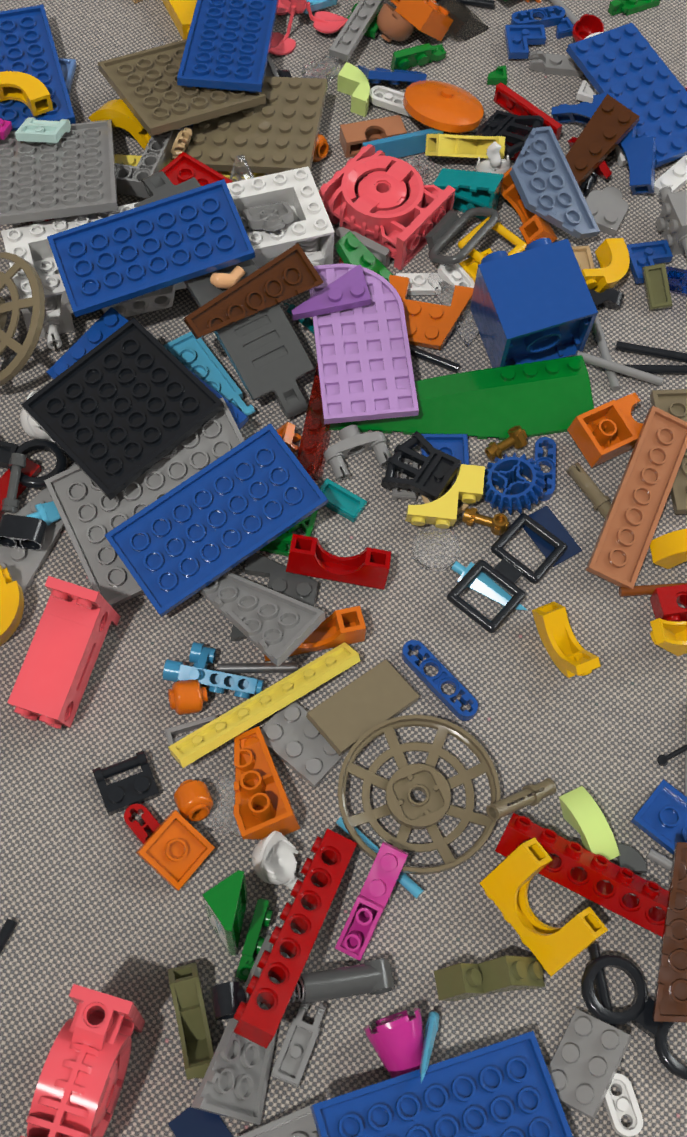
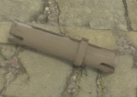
(599, 500)
(542, 789)

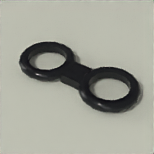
(36, 444)
(639, 1013)

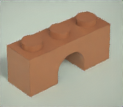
(356, 133)

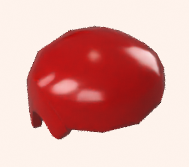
(586, 26)

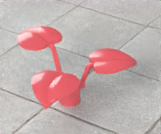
(323, 22)

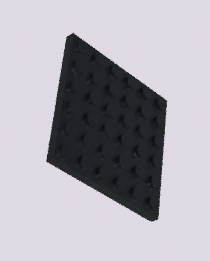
(122, 407)

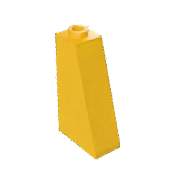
(181, 13)

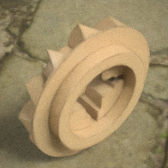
(181, 142)

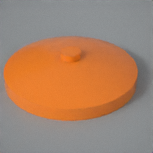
(443, 106)

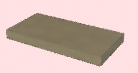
(362, 705)

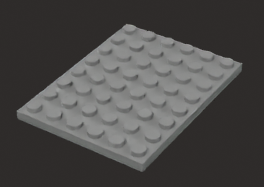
(58, 178)
(91, 515)

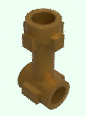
(516, 439)
(498, 523)

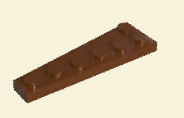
(599, 137)
(269, 285)
(671, 987)

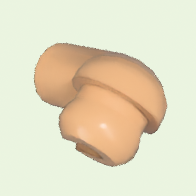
(226, 280)

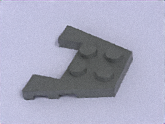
(290, 584)

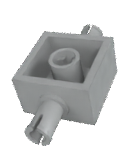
(673, 219)

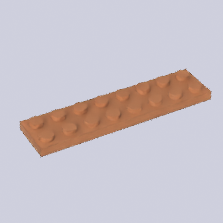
(640, 499)

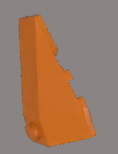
(259, 792)

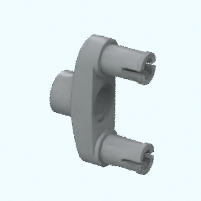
(354, 443)

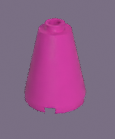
(398, 1041)

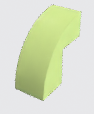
(354, 83)
(588, 820)

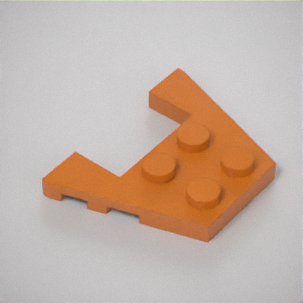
(430, 323)

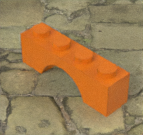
(533, 225)
(341, 626)

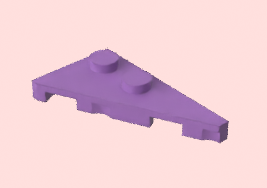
(343, 294)

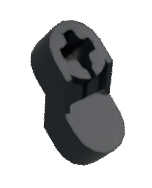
(609, 298)

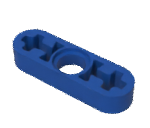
(550, 16)
(550, 461)

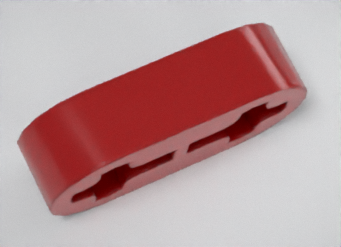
(138, 830)

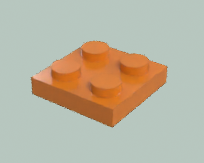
(175, 850)

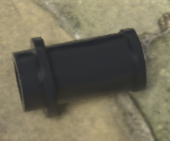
(588, 183)

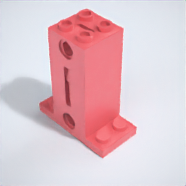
(62, 654)

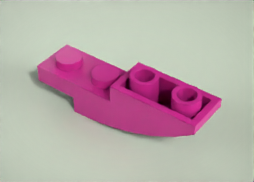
(371, 901)

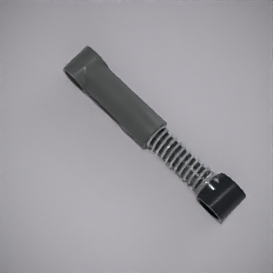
(368, 978)

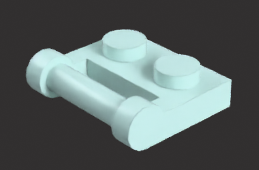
(42, 130)

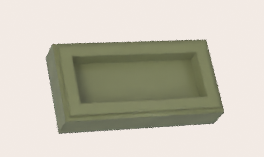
(657, 287)

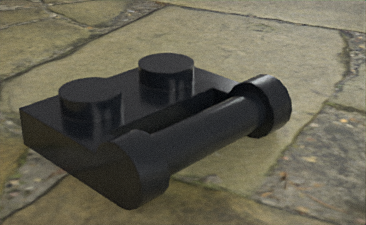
(127, 791)

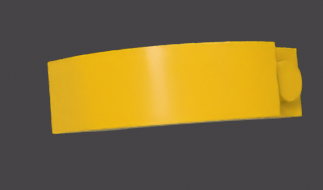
(25, 89)
(123, 118)
(613, 262)
(670, 549)
(10, 605)
(561, 643)

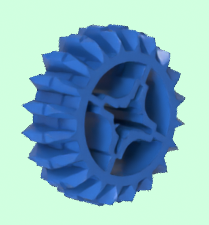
(517, 490)

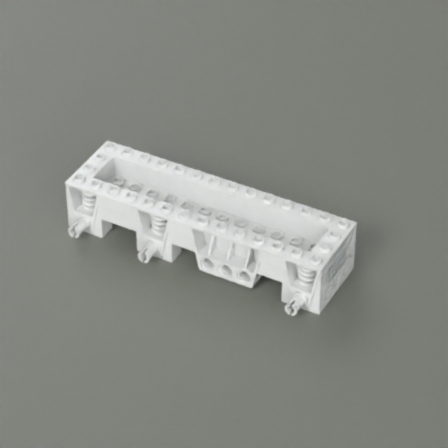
(296, 187)

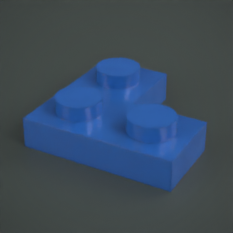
(520, 36)
(647, 254)

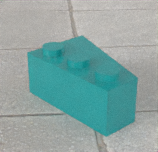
(472, 188)

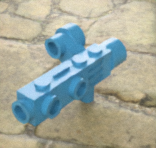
(216, 680)

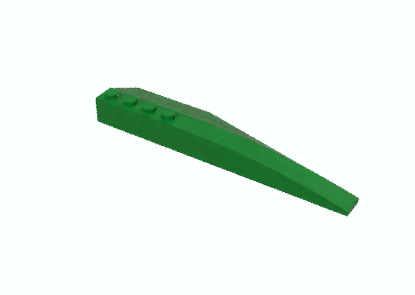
(490, 401)

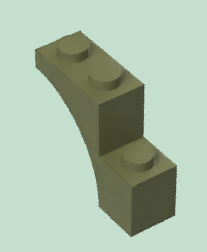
(488, 977)
(191, 1019)

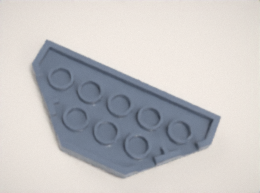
(549, 185)

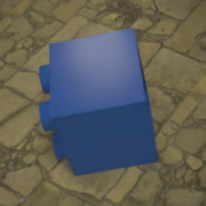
(532, 304)

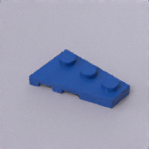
(395, 77)

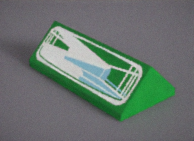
(226, 909)

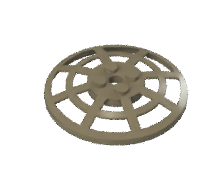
(37, 303)
(422, 778)

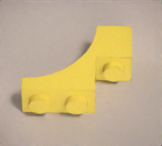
(461, 145)
(443, 511)

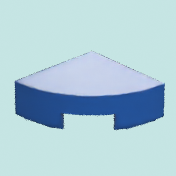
(564, 28)

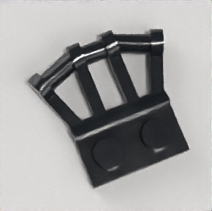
(504, 123)
(433, 476)

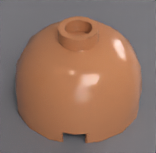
(393, 24)

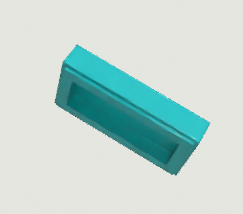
(342, 500)

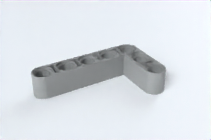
(154, 159)

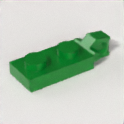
(631, 6)
(417, 56)
(261, 918)

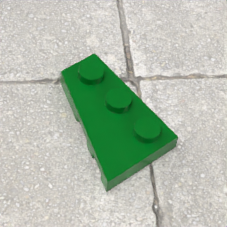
(355, 253)

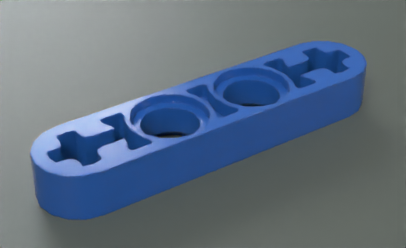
(435, 682)

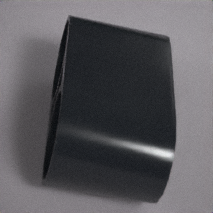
(22, 532)

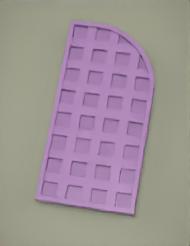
(364, 354)

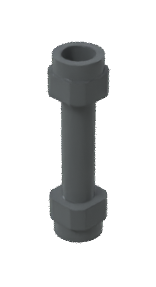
(17, 462)

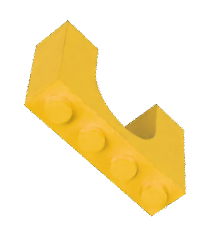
(508, 890)

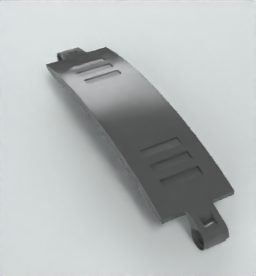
(260, 346)

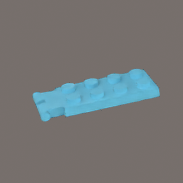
(202, 362)

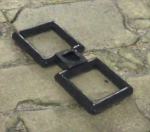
(507, 573)

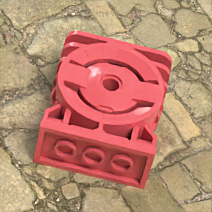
(381, 207)
(85, 1067)

